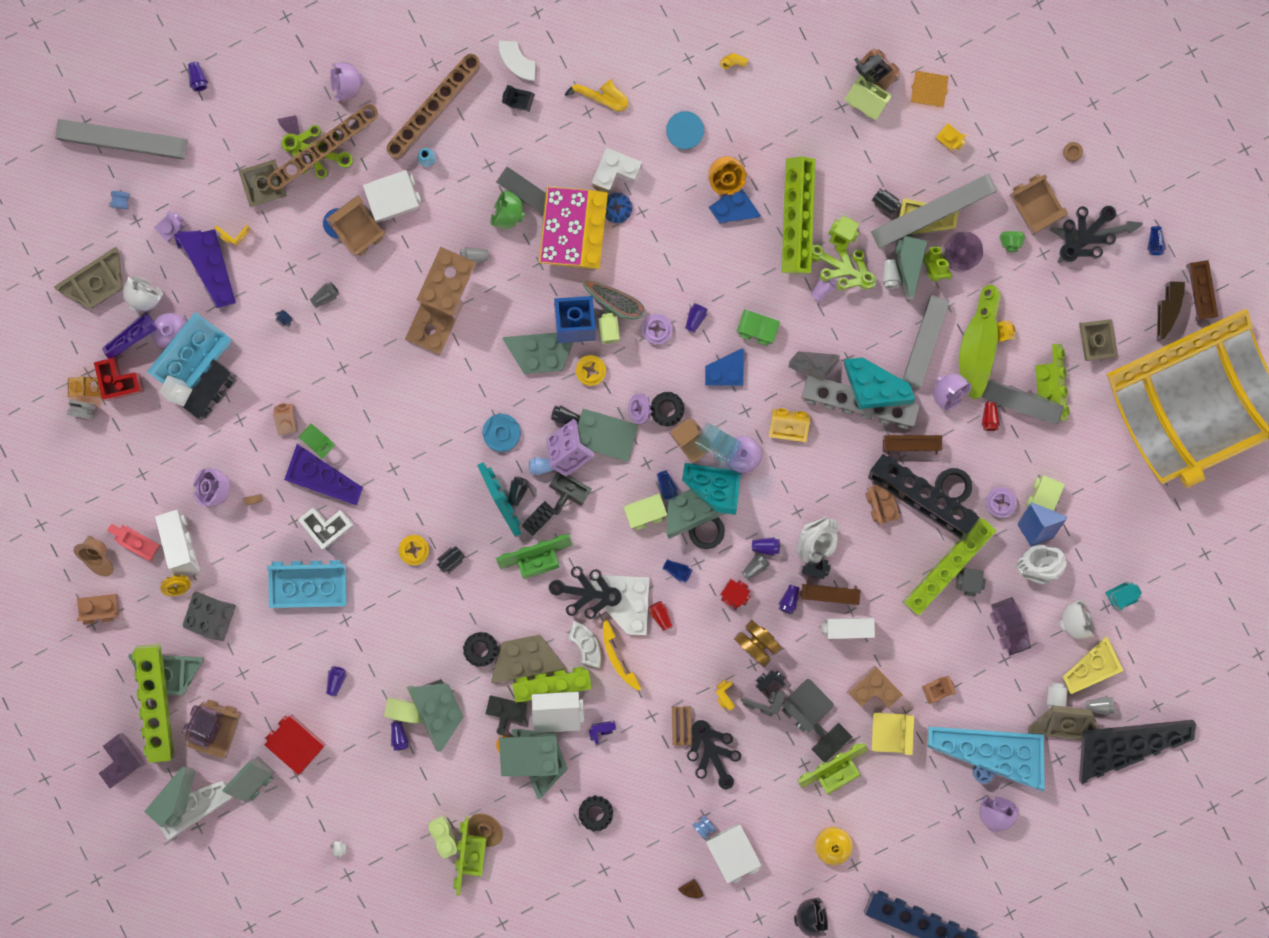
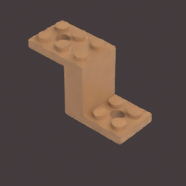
(440, 300)

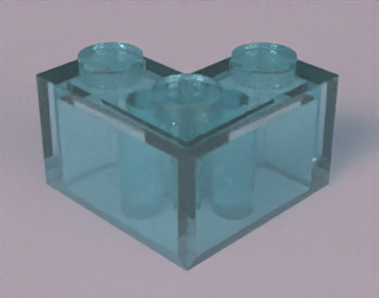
(718, 442)

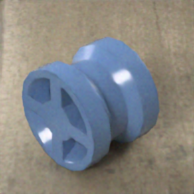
(119, 200)
(982, 775)
(704, 827)

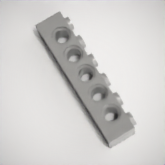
(810, 394)

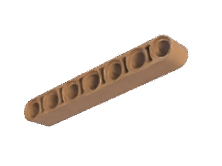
(435, 97)
(327, 139)

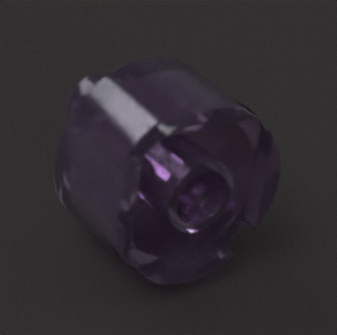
(973, 251)
(202, 726)

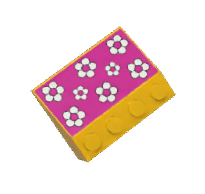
(573, 228)

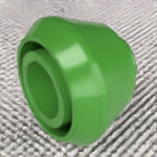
(1012, 240)

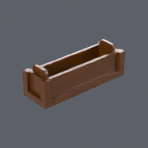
(1202, 290)
(912, 443)
(830, 594)

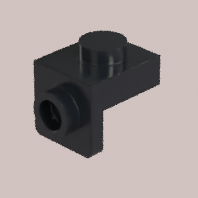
(518, 98)
(765, 679)

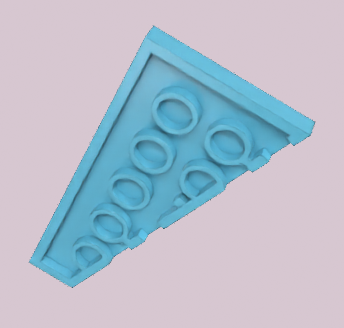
(1003, 753)

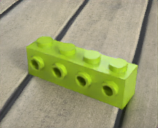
(558, 683)

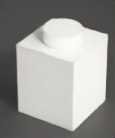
(175, 390)

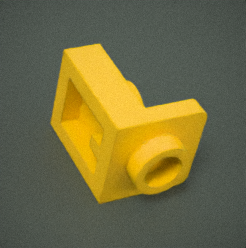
(951, 138)
(1006, 331)

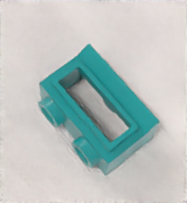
(1123, 595)

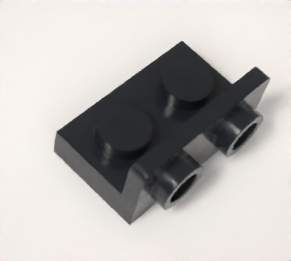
(874, 68)
(812, 570)

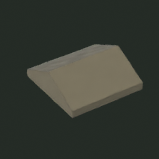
(255, 183)
(1098, 340)

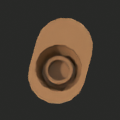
(93, 555)

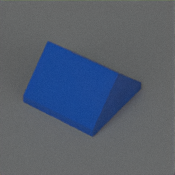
(1040, 524)

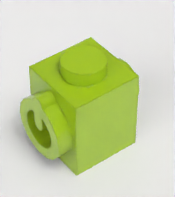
(843, 232)

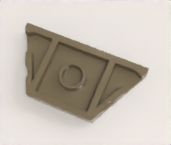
(95, 281)
(524, 658)
(1064, 723)

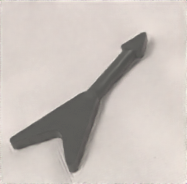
(1130, 226)

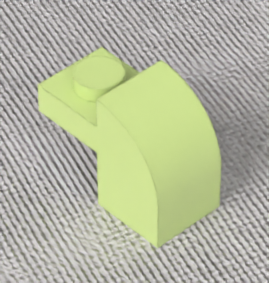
(402, 710)

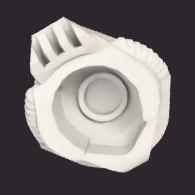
(813, 543)
(1042, 564)

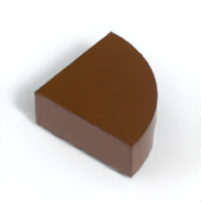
(691, 889)

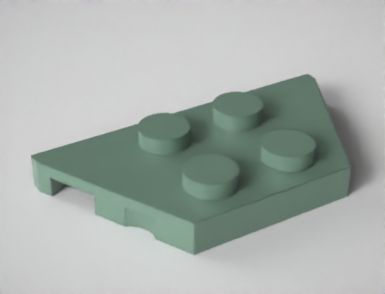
(538, 352)
(687, 512)
(178, 672)
(437, 711)
(543, 783)

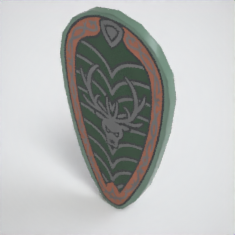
(615, 300)

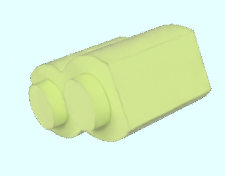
(609, 329)
(445, 840)

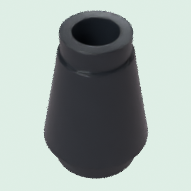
(563, 415)
(517, 490)

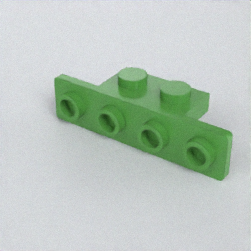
(537, 558)

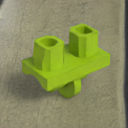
(936, 265)

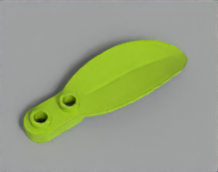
(980, 343)

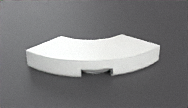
(516, 61)
(587, 643)

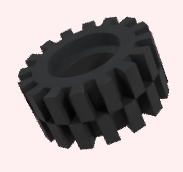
(667, 397)
(538, 518)
(469, 653)
(587, 821)

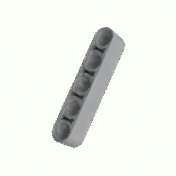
(925, 341)

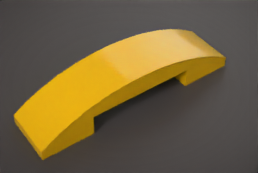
(630, 677)

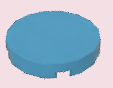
(685, 130)
(501, 432)

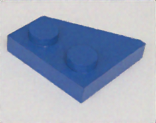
(726, 371)

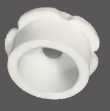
(338, 849)

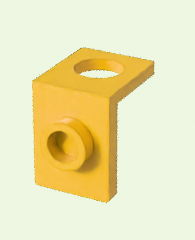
(227, 238)

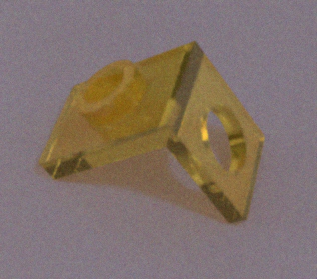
(81, 387)

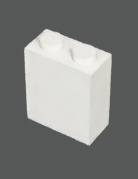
(392, 196)
(848, 628)
(557, 712)
(733, 853)

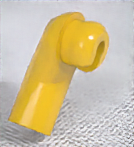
(733, 59)

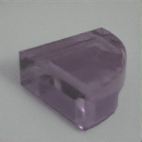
(290, 124)

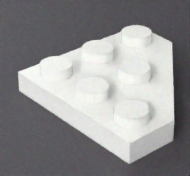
(633, 608)

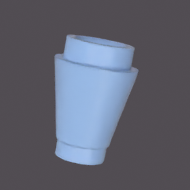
(539, 466)

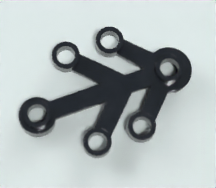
(1085, 236)
(588, 592)
(711, 751)

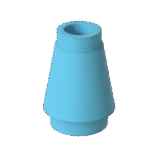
(428, 161)

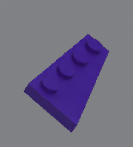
(207, 259)
(319, 476)

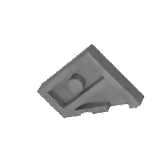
(814, 364)

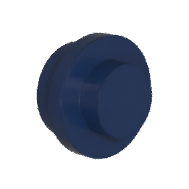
(283, 318)

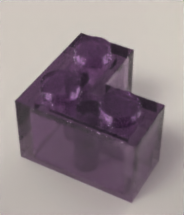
(1010, 626)
(125, 760)

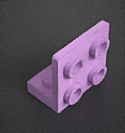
(565, 449)

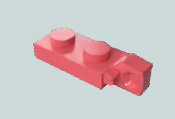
(135, 541)

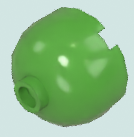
(507, 211)

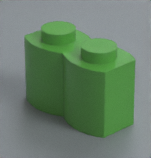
(758, 327)

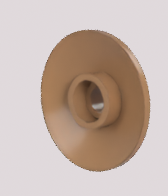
(485, 826)

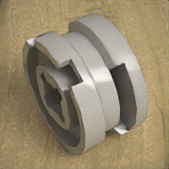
(81, 409)

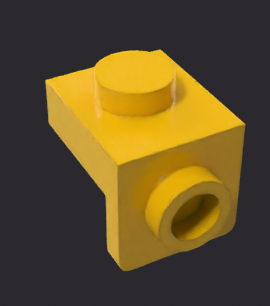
(724, 700)

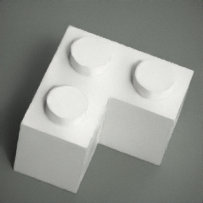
(614, 165)
(325, 531)

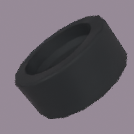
(961, 473)
(720, 536)

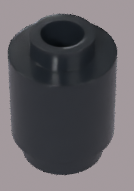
(886, 201)
(450, 559)

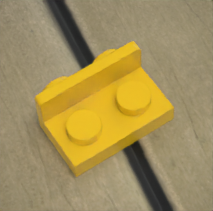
(789, 425)

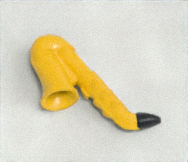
(611, 98)

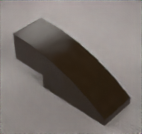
(1169, 308)

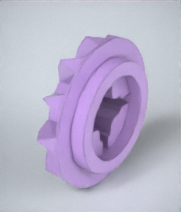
(649, 334)
(636, 402)
(1005, 510)

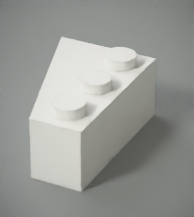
(177, 544)

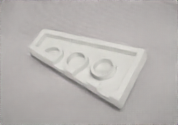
(199, 805)

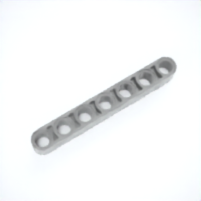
(121, 139)
(934, 211)

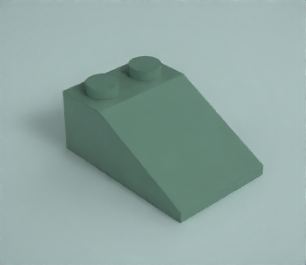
(909, 261)
(606, 434)
(529, 755)
(249, 780)
(172, 800)

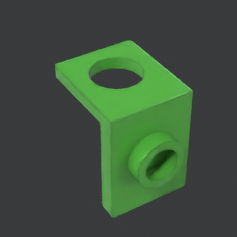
(316, 440)

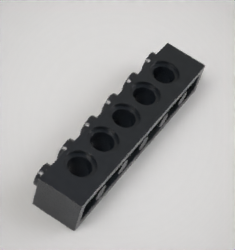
(927, 506)

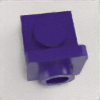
(603, 727)

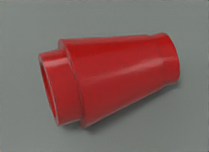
(990, 417)
(660, 614)

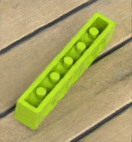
(798, 215)
(948, 567)
(153, 654)

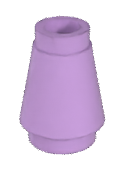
(823, 288)

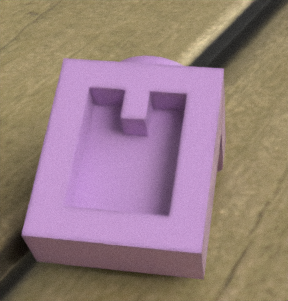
(170, 225)

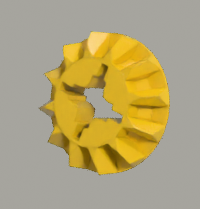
(599, 367)
(405, 545)
(168, 589)

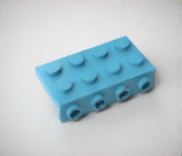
(191, 352)
(307, 584)

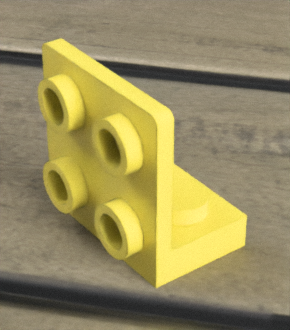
(892, 733)

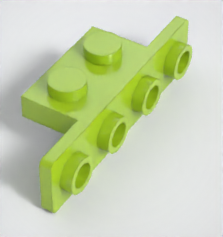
(1051, 380)
(836, 772)
(471, 855)

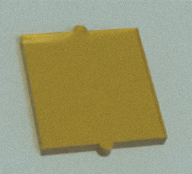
(929, 89)

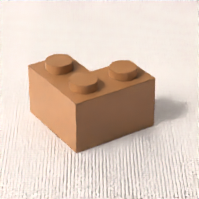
(685, 437)
(872, 684)

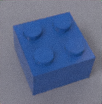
(574, 319)

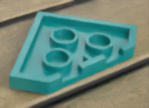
(875, 386)
(714, 485)
(500, 498)

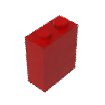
(294, 743)

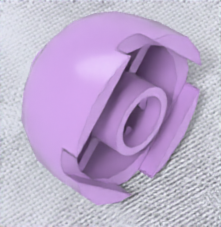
(345, 81)
(167, 328)
(950, 390)
(747, 456)
(211, 487)
(998, 813)

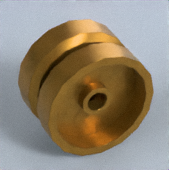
(758, 642)

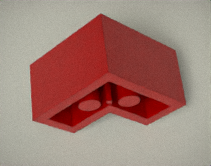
(115, 385)

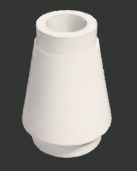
(891, 275)

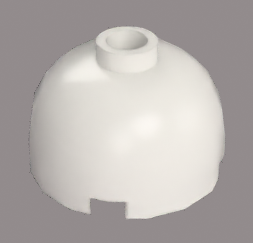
(141, 295)
(1077, 621)

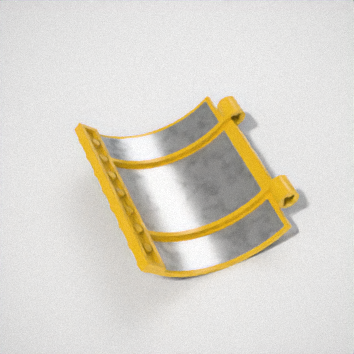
(1196, 399)

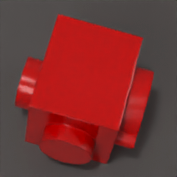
(735, 594)

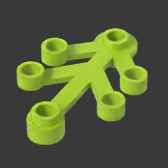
(298, 145)
(845, 268)

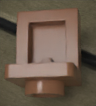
(284, 419)
(938, 689)

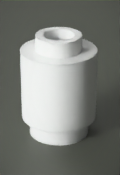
(1056, 695)

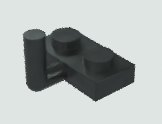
(569, 489)
(505, 710)
(830, 741)

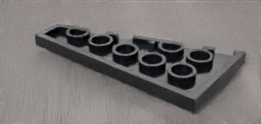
(1126, 745)

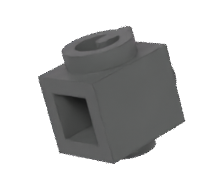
(970, 581)

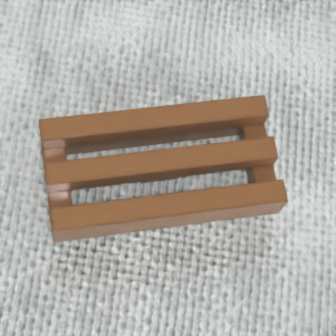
(680, 709)

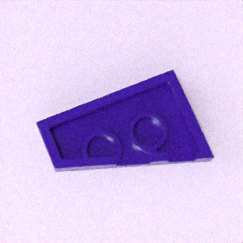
(132, 334)

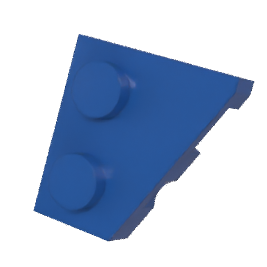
(734, 208)

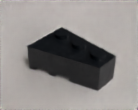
(210, 390)

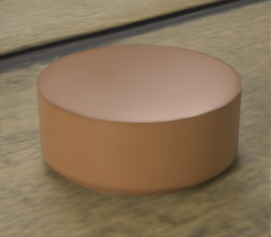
(1072, 151)
(253, 499)

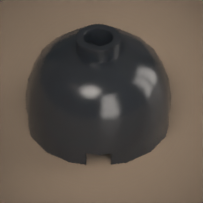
(811, 918)

